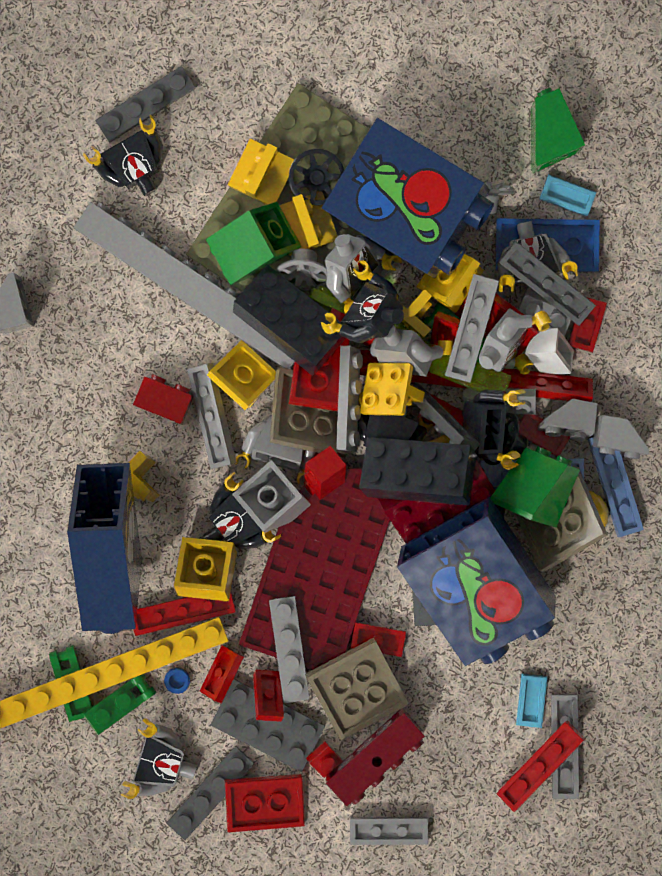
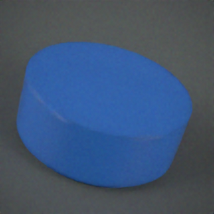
(177, 680)

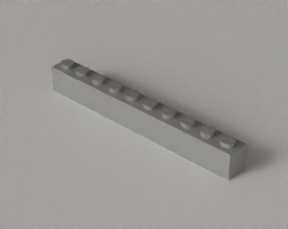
(172, 275)

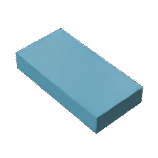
(567, 195)
(531, 700)

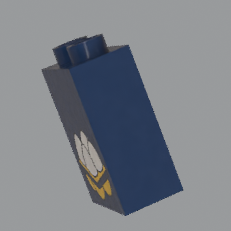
(105, 547)

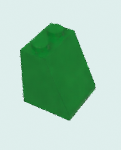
(552, 130)
(253, 242)
(537, 486)

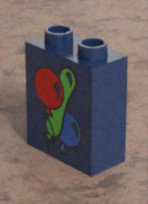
(409, 199)
(478, 584)

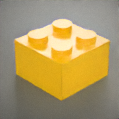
(205, 569)

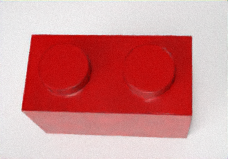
(163, 399)
(324, 473)

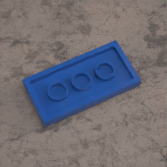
(576, 237)

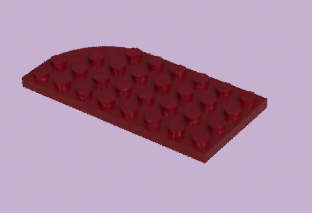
(326, 565)

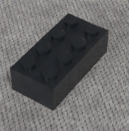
(287, 319)
(418, 471)

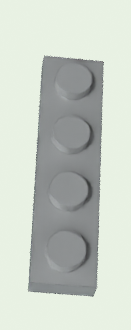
(472, 328)
(348, 400)
(211, 417)
(289, 649)
(566, 778)

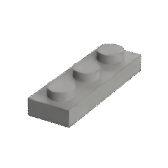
(388, 831)

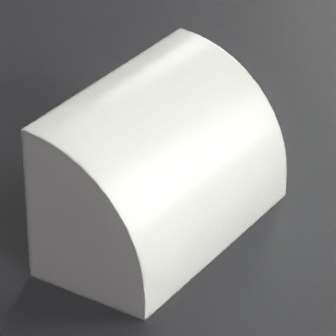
(551, 352)

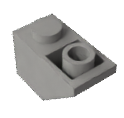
(572, 419)
(618, 435)

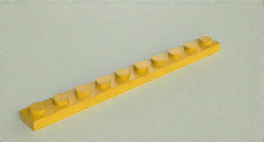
(112, 671)

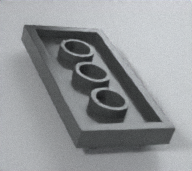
(286, 740)

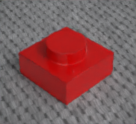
(324, 759)

